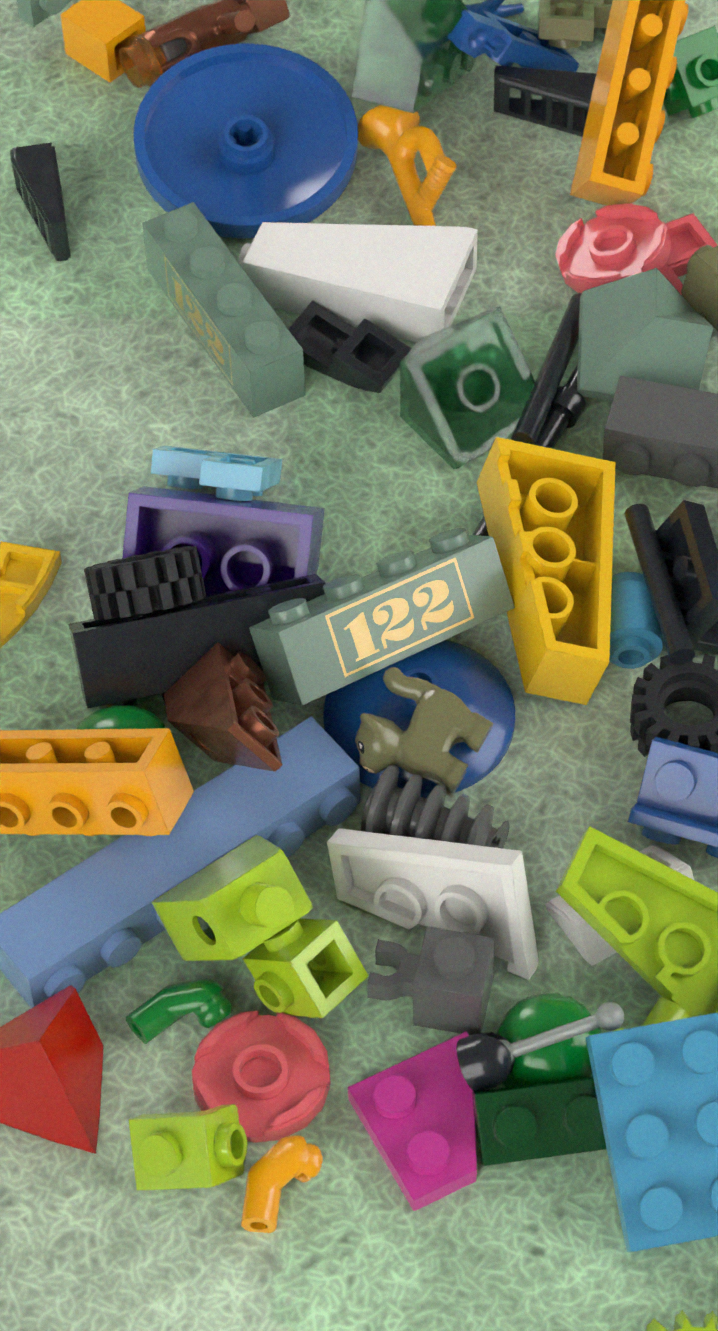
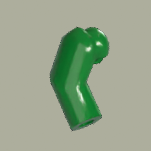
(176, 1001)

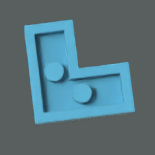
(232, 474)

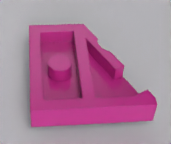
(422, 1123)

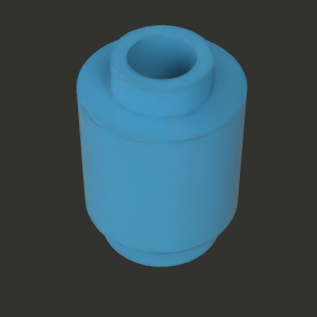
(634, 625)

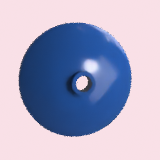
(450, 668)

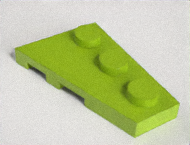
(649, 917)

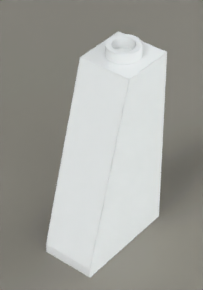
(390, 274)

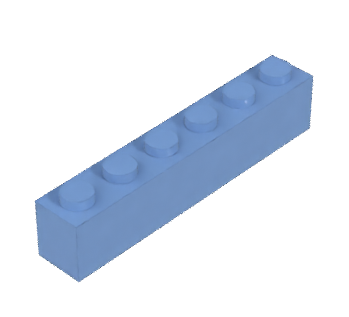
(103, 905)

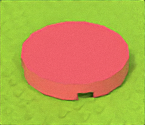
(612, 246)
(268, 1097)

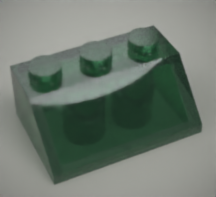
(407, 52)

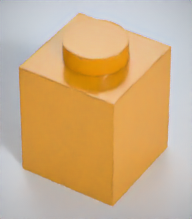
(96, 33)

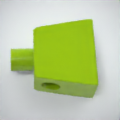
(242, 899)

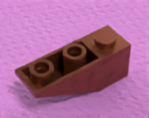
(226, 710)

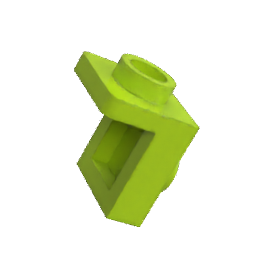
(187, 1148)

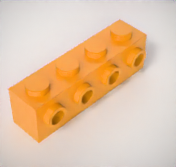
(628, 100)
(91, 782)

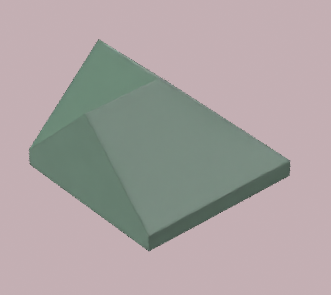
(639, 332)

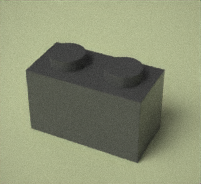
(663, 432)

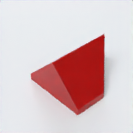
(53, 1072)

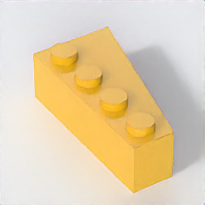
(556, 550)

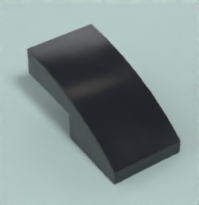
(355, 356)

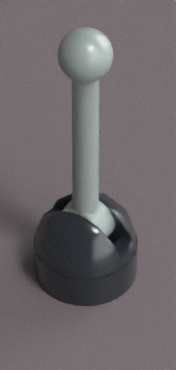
(489, 1058)

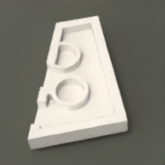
(439, 887)

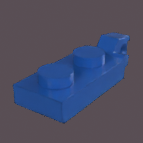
(508, 43)

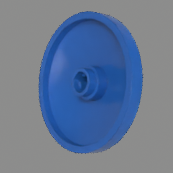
(246, 138)

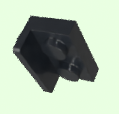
(693, 568)

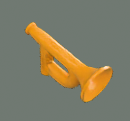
(400, 138)

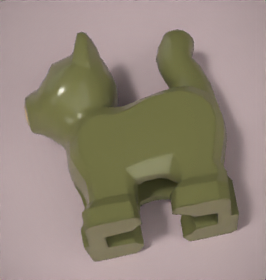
(425, 745)

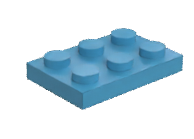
(661, 1127)

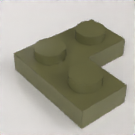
(571, 21)

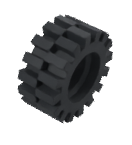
(145, 583)
(669, 685)

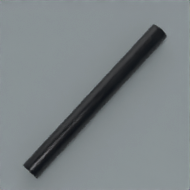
(550, 375)

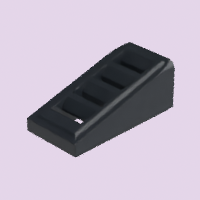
(568, 88)
(40, 189)

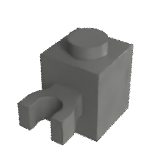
(446, 980)

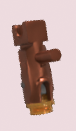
(194, 31)

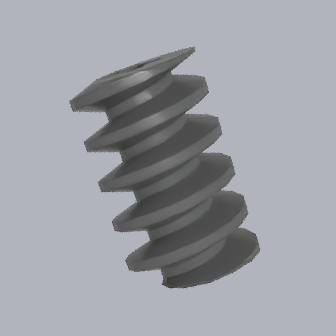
(407, 814)

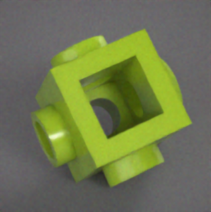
(305, 968)

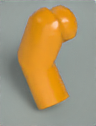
(267, 1177)

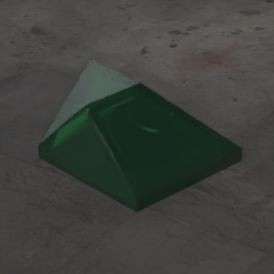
(465, 386)

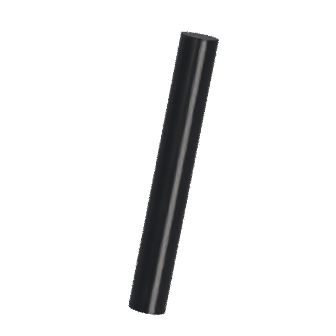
(659, 584)

